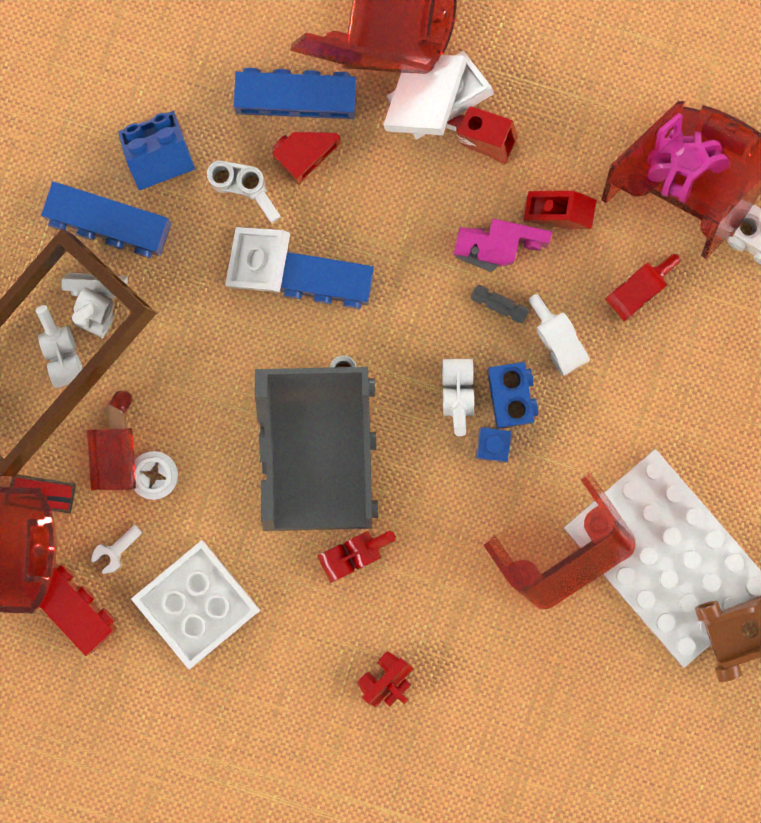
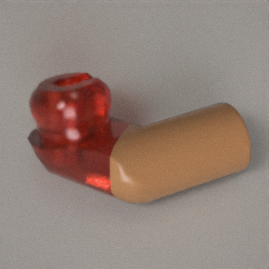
(117, 407)

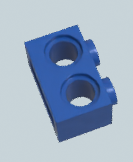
(503, 396)

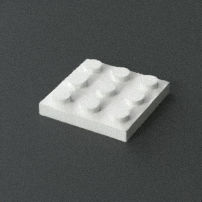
(195, 604)

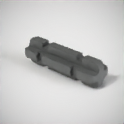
(500, 304)

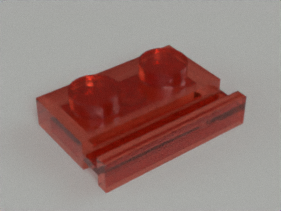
(111, 459)

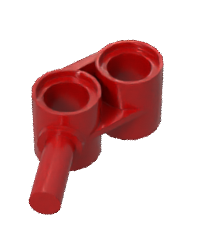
(640, 287)
(353, 554)

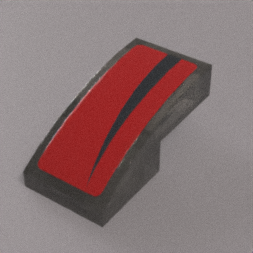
(58, 493)

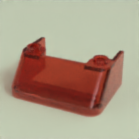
(610, 545)

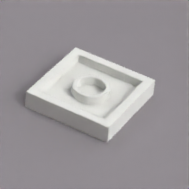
(257, 259)

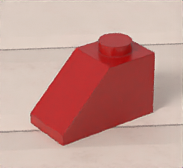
(304, 152)
(560, 209)

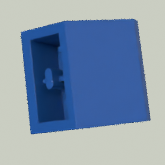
(156, 150)

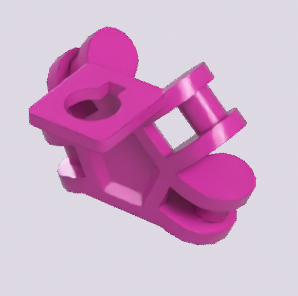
(686, 158)

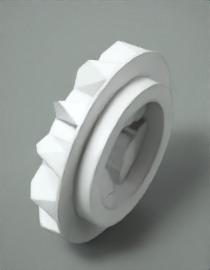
(167, 468)

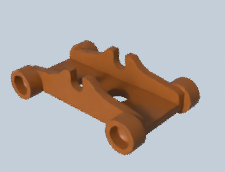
(727, 637)

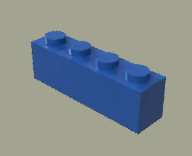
(295, 94)
(106, 219)

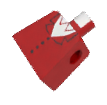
(485, 133)

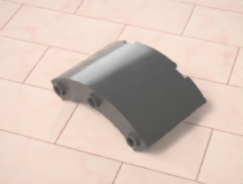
(315, 448)

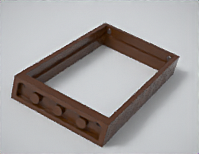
(100, 362)

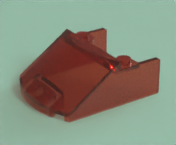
(387, 36)
(715, 198)
(26, 549)

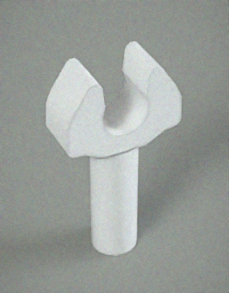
(116, 549)

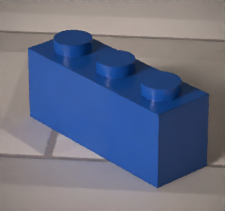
(327, 280)

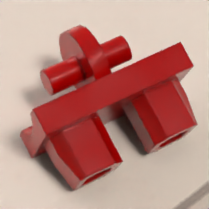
(391, 684)

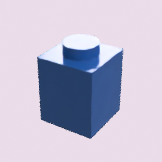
(493, 445)

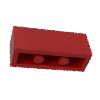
(75, 612)

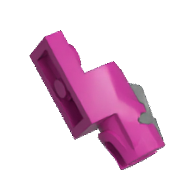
(499, 245)

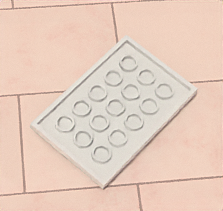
(678, 556)

